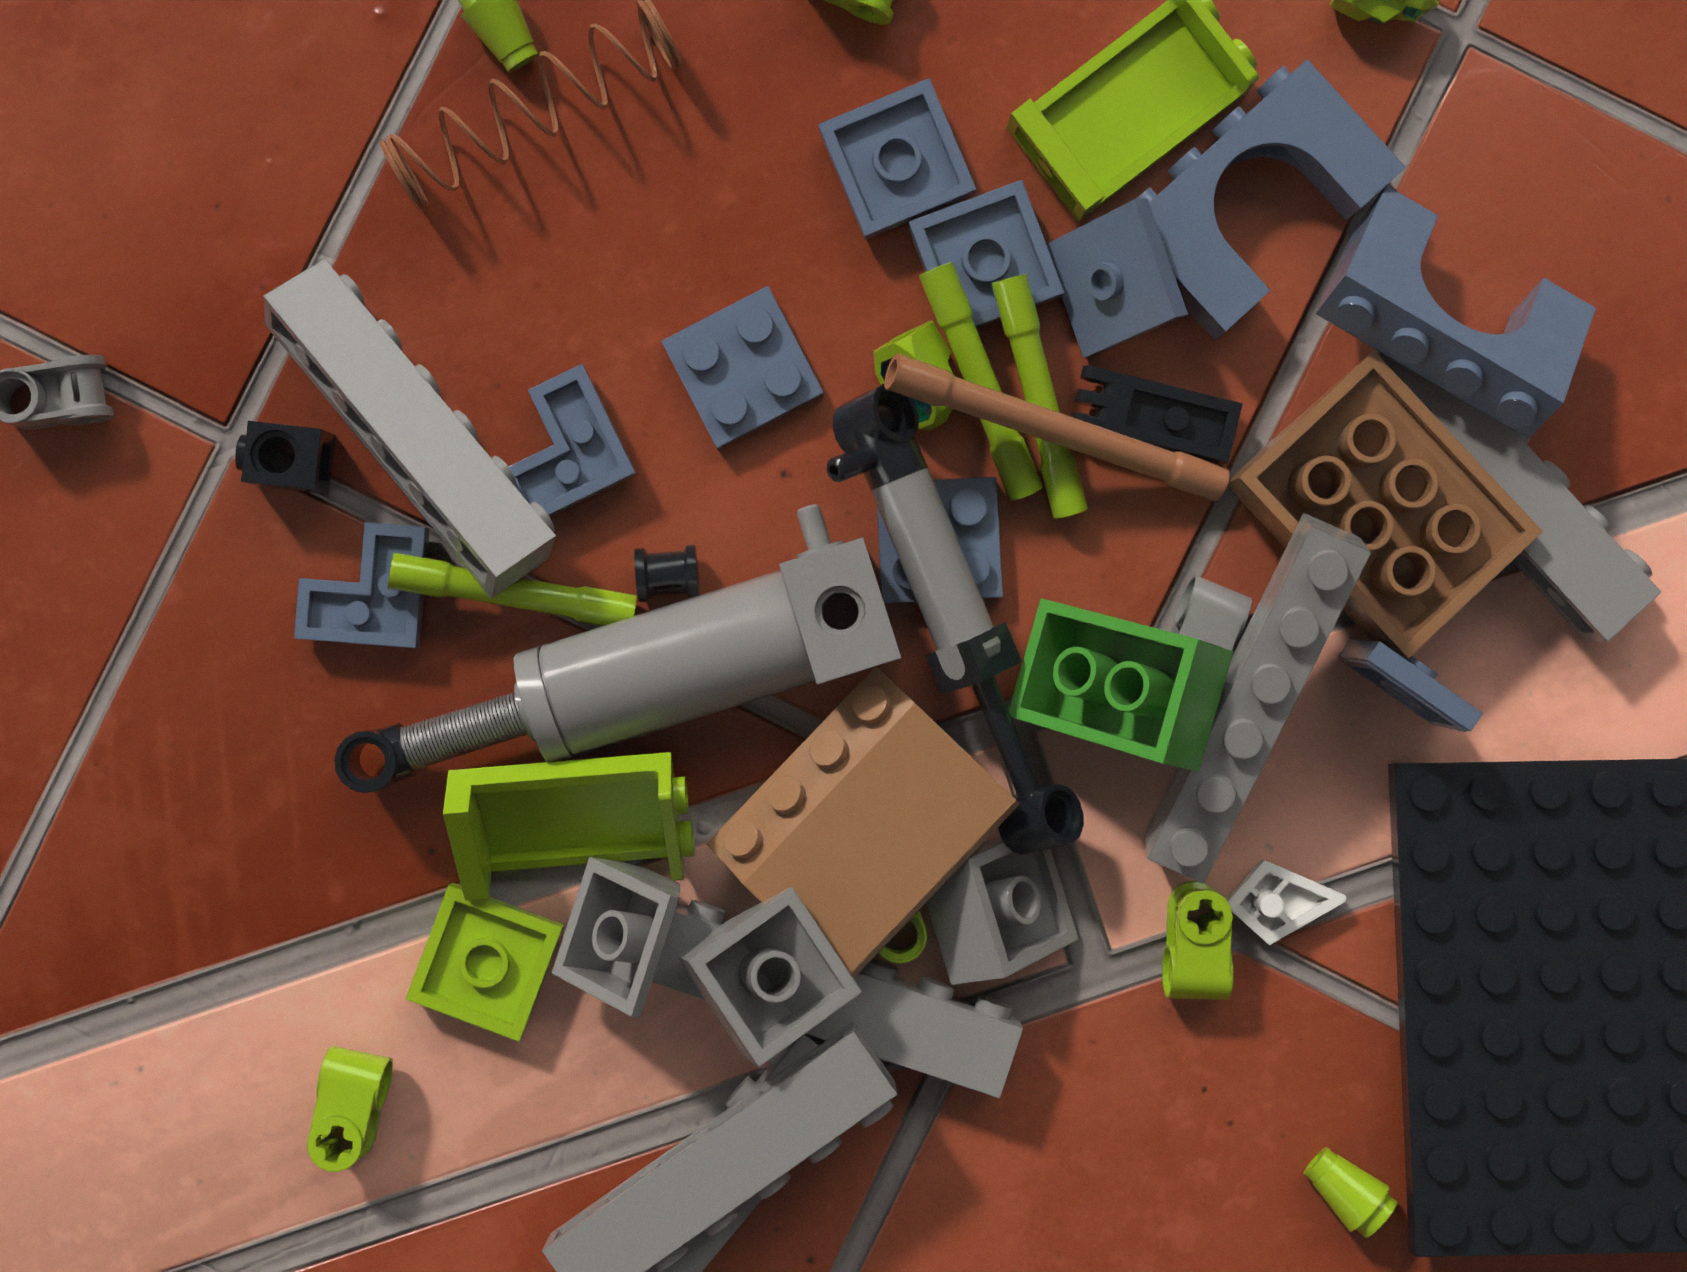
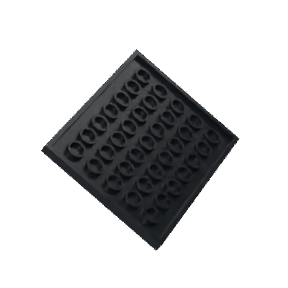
(1542, 1004)

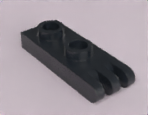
(1161, 414)

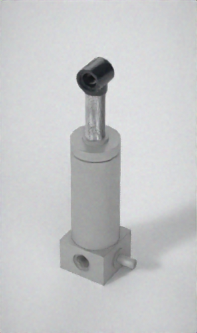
(661, 666)

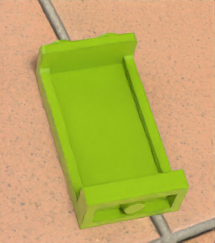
(1133, 103)
(565, 815)

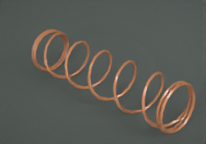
(647, 16)

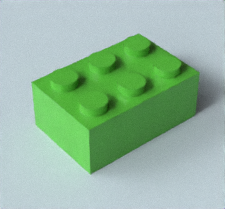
(1120, 684)

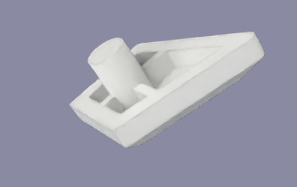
(1280, 901)

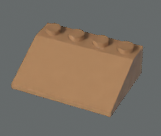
(1404, 485)
(865, 819)

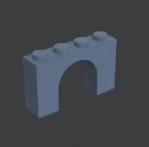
(1296, 123)
(1386, 304)

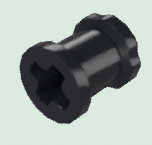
(666, 573)

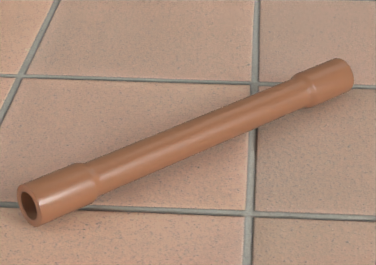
(941, 388)

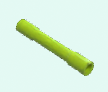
(955, 318)
(1022, 329)
(442, 579)

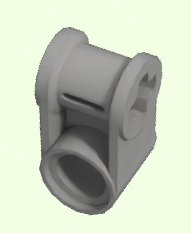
(61, 393)
(1211, 613)

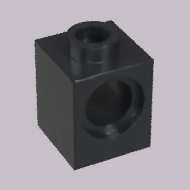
(311, 464)

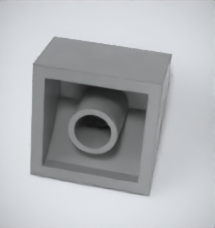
(1000, 913)
(617, 932)
(769, 975)

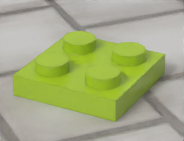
(485, 962)

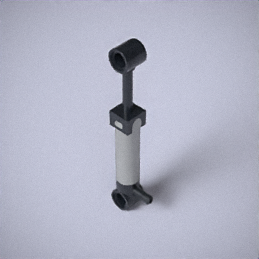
(881, 442)

